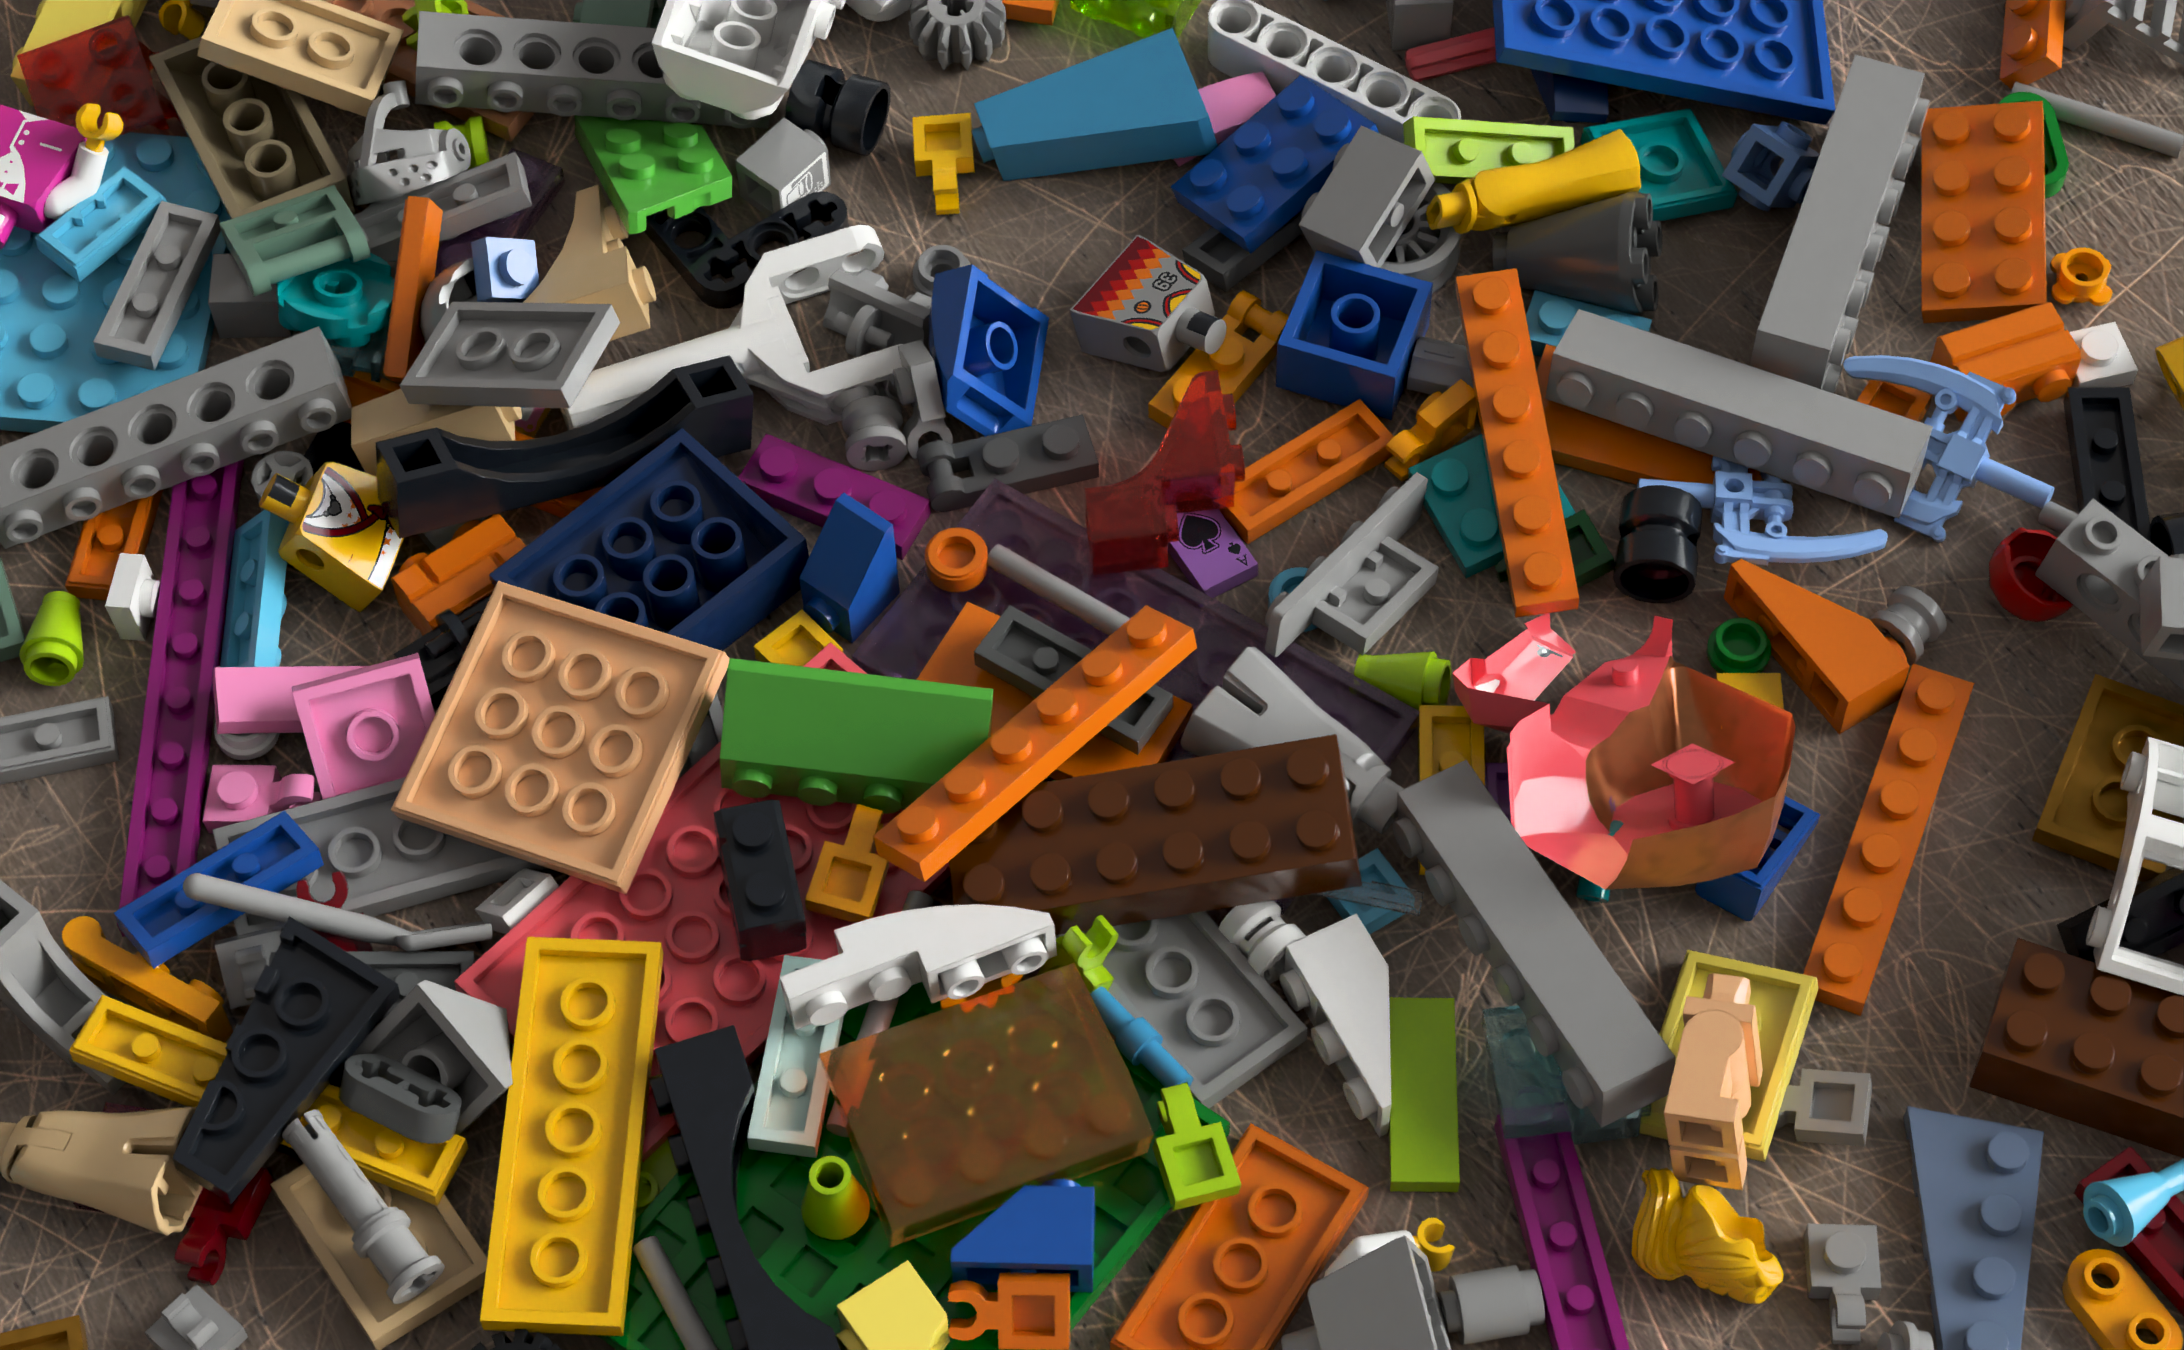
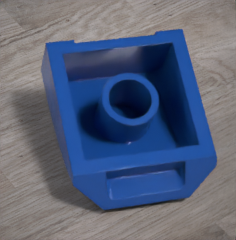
(985, 351)

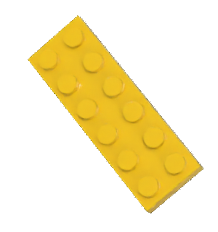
(573, 1137)

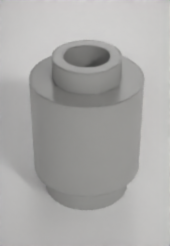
(1492, 1304)

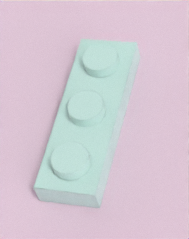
(792, 1080)

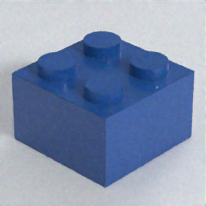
(1353, 334)

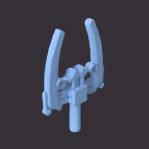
(1957, 456)
(1738, 499)

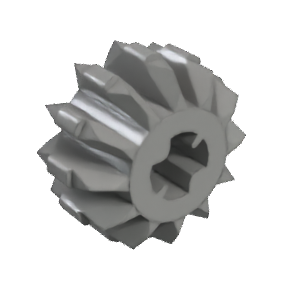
(957, 29)

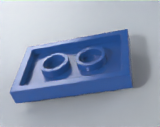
(1270, 164)

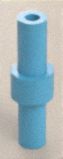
(1139, 1041)

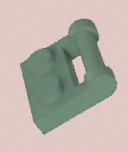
(294, 238)

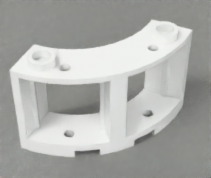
(2155, 783)

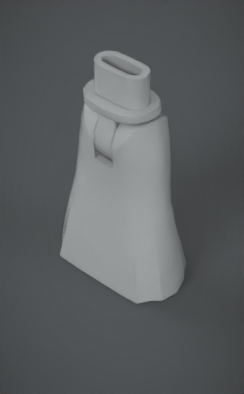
(1267, 708)

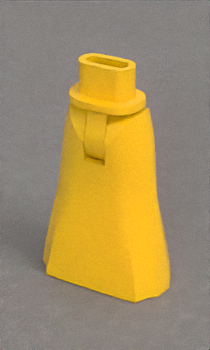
(1541, 188)

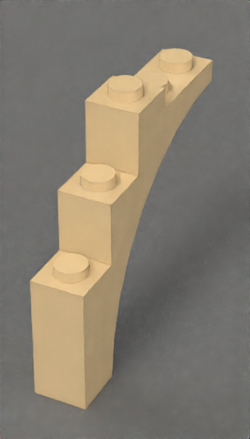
(587, 271)

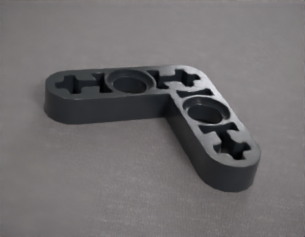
(723, 255)

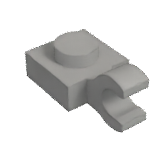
(919, 385)
(1845, 1270)

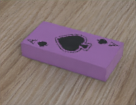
(1211, 553)

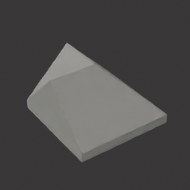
(450, 1041)

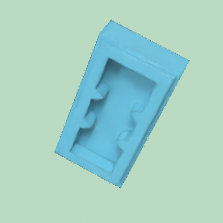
(100, 224)

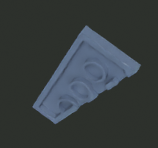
(1977, 1224)

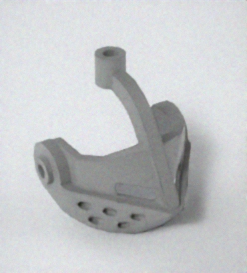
(428, 157)

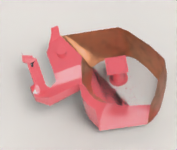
(1652, 738)

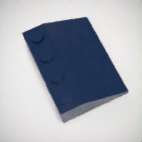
(669, 549)

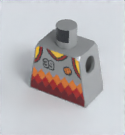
(1147, 310)

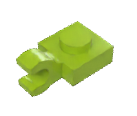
(1087, 953)
(1192, 1157)

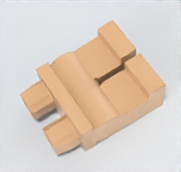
(1712, 1084)

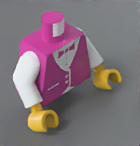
(49, 165)

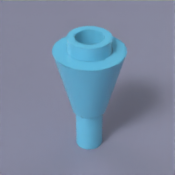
(2125, 1205)

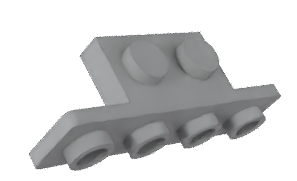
(1363, 582)

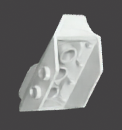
(738, 50)

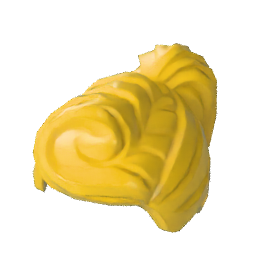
(1702, 1240)

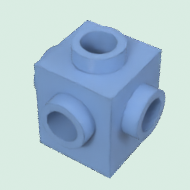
(1757, 160)

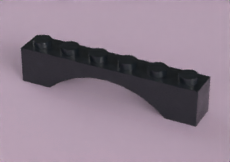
(450, 479)
(712, 1104)

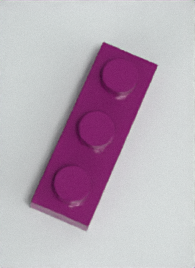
(810, 484)

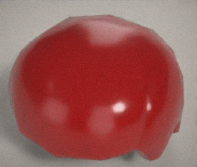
(2014, 580)

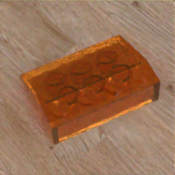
(985, 1101)

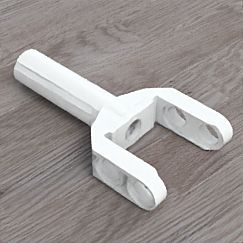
(765, 340)

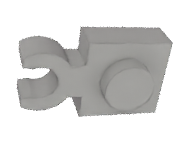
(1828, 1107)

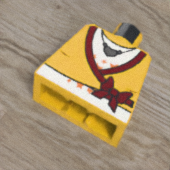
(336, 531)

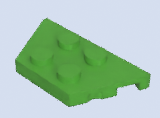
(653, 166)

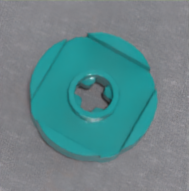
(346, 317)

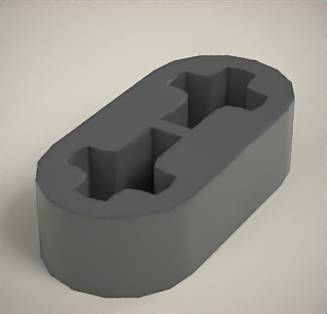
(399, 1098)

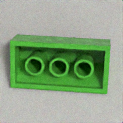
(844, 734)

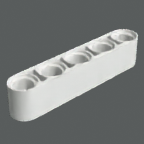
(1255, 39)

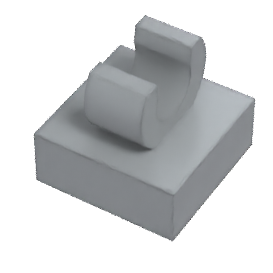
(243, 961)
(196, 1323)

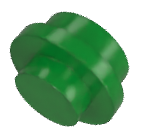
(1738, 647)

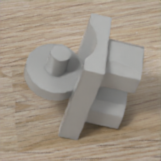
(872, 315)

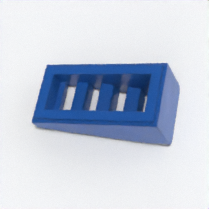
(1749, 890)

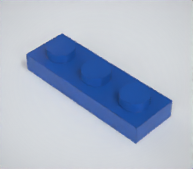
(264, 858)

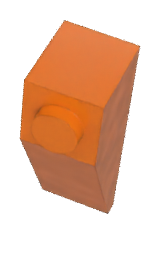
(1823, 647)

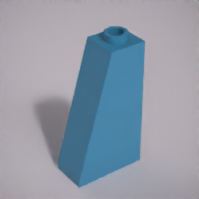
(1098, 114)

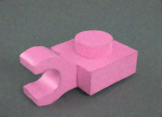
(253, 791)

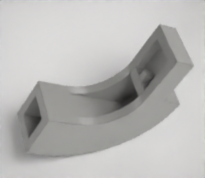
(43, 982)

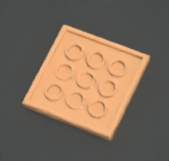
(561, 736)

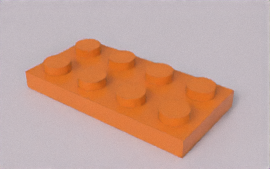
(1982, 211)

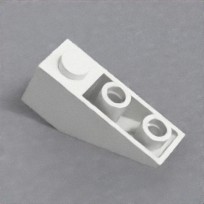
(1345, 994)

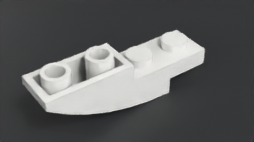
(941, 946)

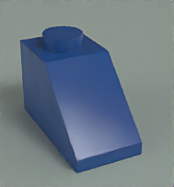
(850, 570)
(1033, 1232)

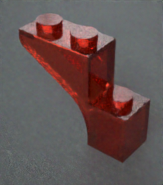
(1190, 473)

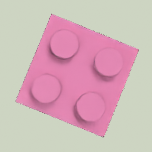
(365, 723)

